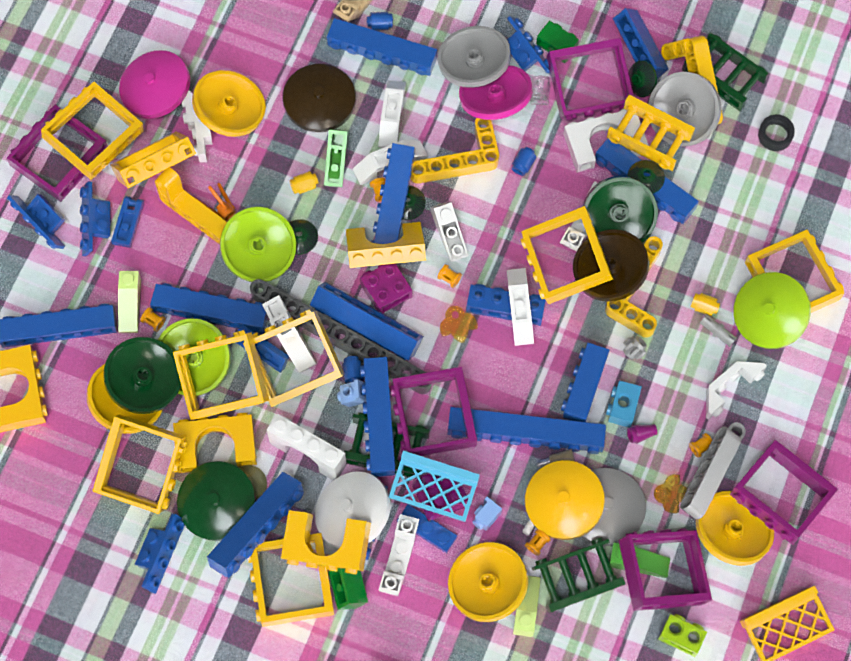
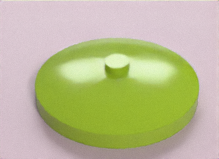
(258, 244)
(772, 310)
(206, 367)

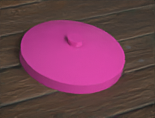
(154, 84)
(499, 98)

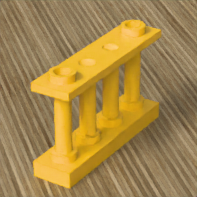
(651, 115)

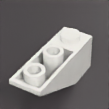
(449, 230)

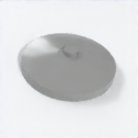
(474, 56)
(691, 100)
(623, 506)

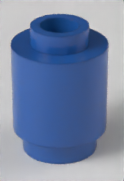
(379, 20)
(523, 161)
(352, 369)

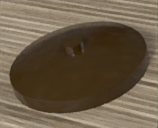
(319, 97)
(625, 259)

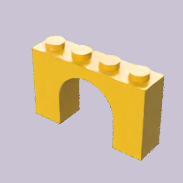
(365, 253)
(30, 409)
(238, 427)
(349, 556)

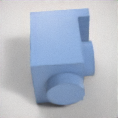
(351, 394)
(486, 514)

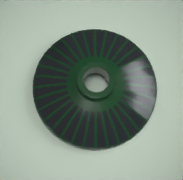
(642, 78)
(656, 178)
(416, 205)
(309, 236)

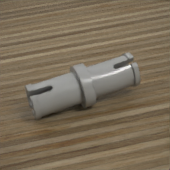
(718, 330)

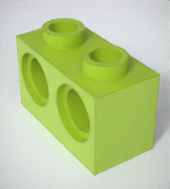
(680, 641)

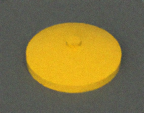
(228, 103)
(105, 409)
(564, 500)
(733, 532)
(488, 582)

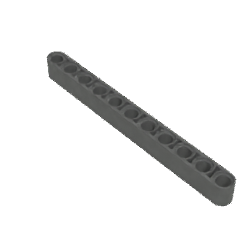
(336, 328)

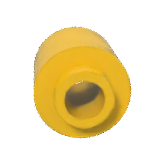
(303, 182)
(705, 304)

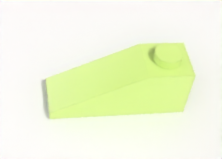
(128, 301)
(526, 612)

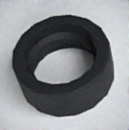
(782, 121)

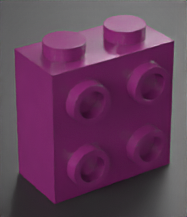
(385, 287)

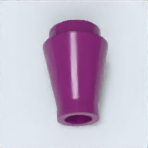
(639, 433)

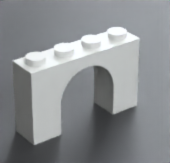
(579, 134)
(287, 434)

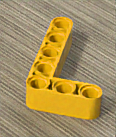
(696, 54)
(461, 159)
(173, 195)
(626, 307)

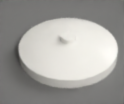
(352, 497)

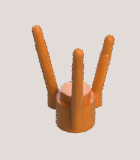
(225, 209)

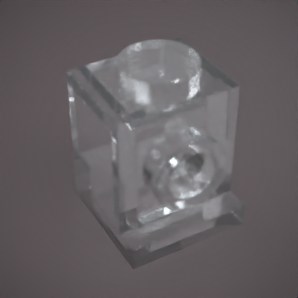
(541, 90)

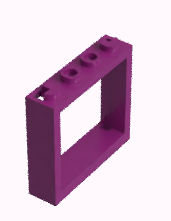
(588, 49)
(74, 175)
(430, 378)
(799, 470)
(694, 560)

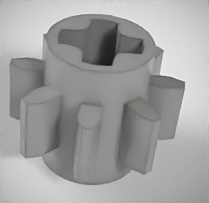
(634, 347)

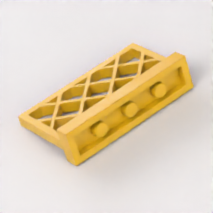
(784, 607)

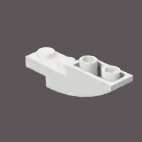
(199, 130)
(292, 338)

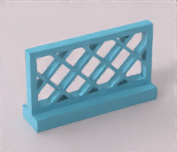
(443, 471)

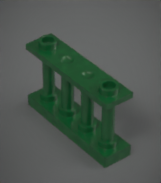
(726, 92)
(354, 457)
(574, 594)

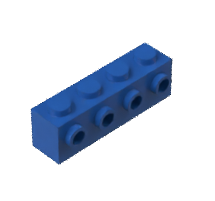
(639, 40)
(497, 303)
(585, 383)

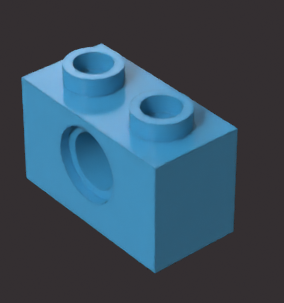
(628, 393)

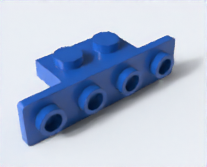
(523, 48)
(41, 216)
(94, 219)
(158, 551)

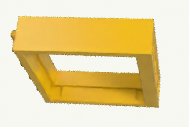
(113, 150)
(153, 159)
(755, 268)
(577, 286)
(287, 324)
(187, 383)
(109, 456)
(294, 616)

